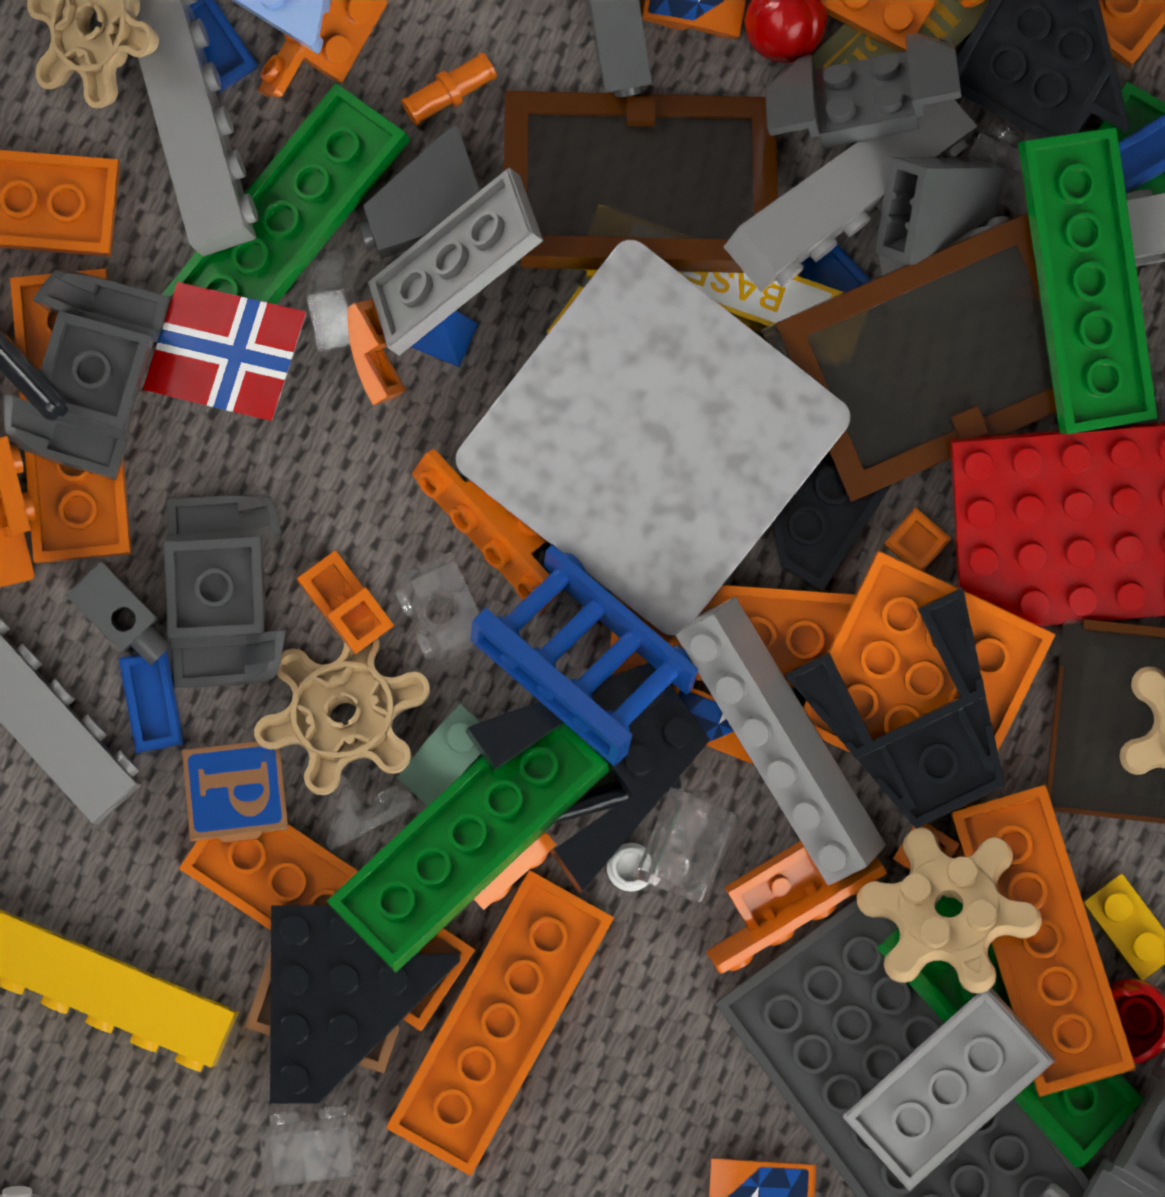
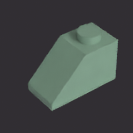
(442, 757)

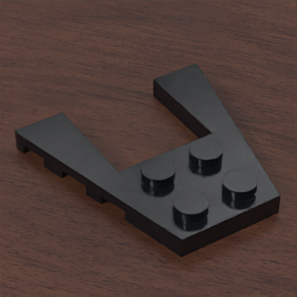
(660, 750)
(935, 758)

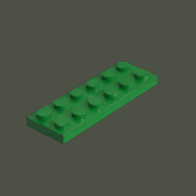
(302, 199)
(1087, 280)
(463, 844)
(1073, 1119)

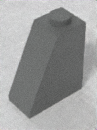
(620, 45)
(420, 196)
(934, 204)

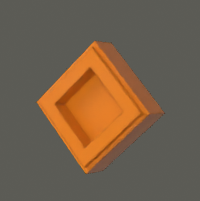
(917, 540)

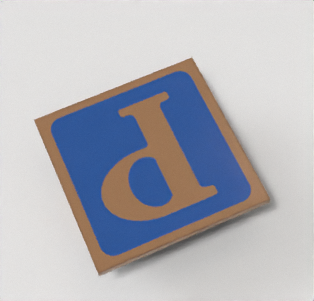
(234, 791)

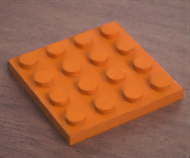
(896, 666)

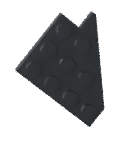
(1043, 66)
(821, 525)
(333, 1000)

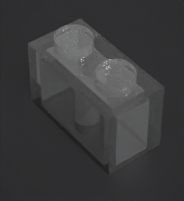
(312, 1147)

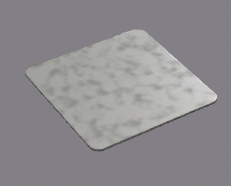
(652, 437)

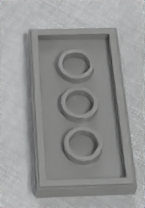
(454, 261)
(949, 1087)

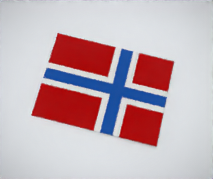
(224, 351)

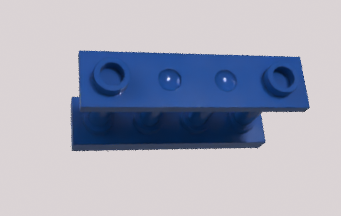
(573, 698)

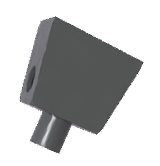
(102, 596)

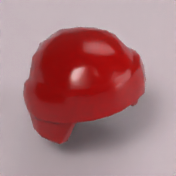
(785, 28)
(1147, 1010)

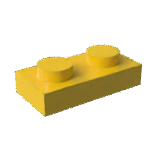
(1128, 926)

